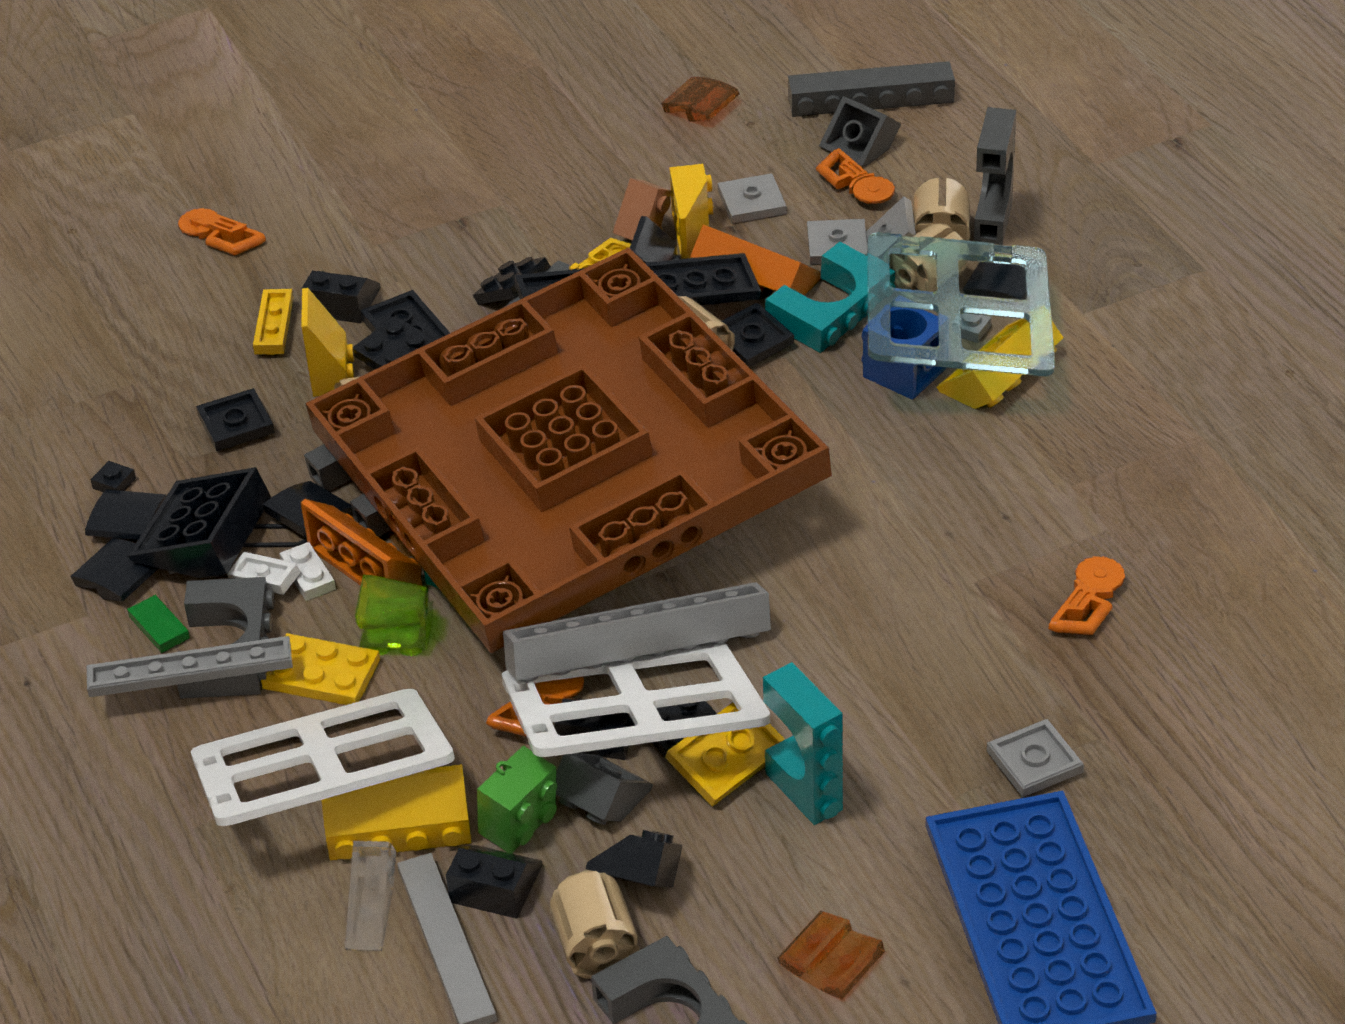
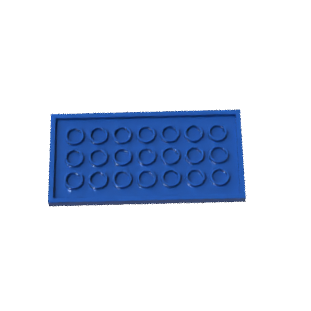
(1038, 915)

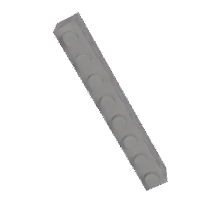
(636, 631)

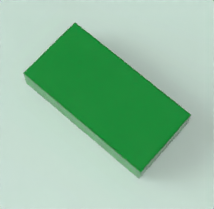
(158, 623)

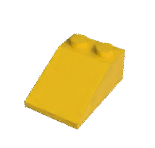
(689, 204)
(324, 345)

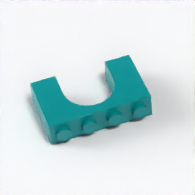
(823, 323)
(810, 761)

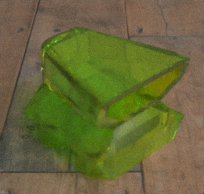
(393, 615)

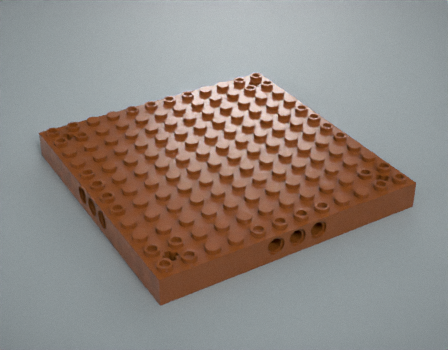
(566, 445)

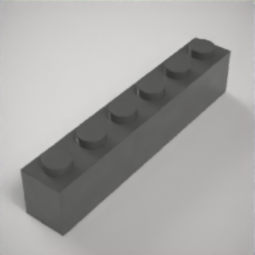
(872, 87)

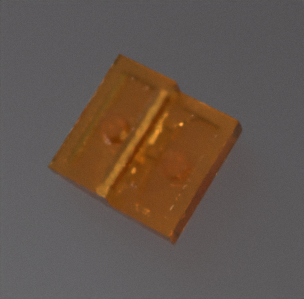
(700, 98)
(831, 954)

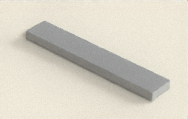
(189, 666)
(446, 941)

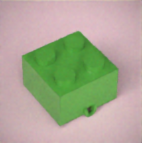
(516, 800)

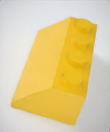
(985, 387)
(408, 812)

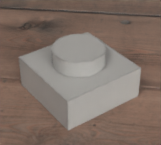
(974, 326)

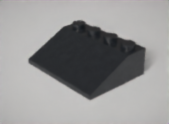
(203, 524)

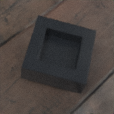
(113, 477)

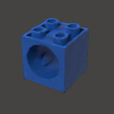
(911, 328)

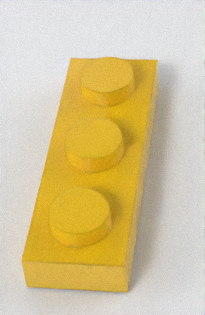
(273, 321)

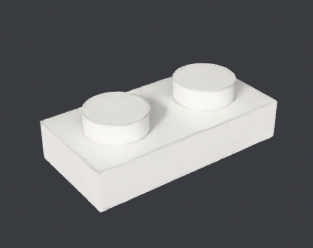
(278, 573)
(313, 577)

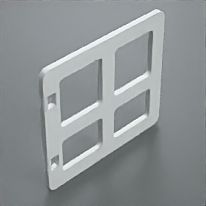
(639, 703)
(320, 751)

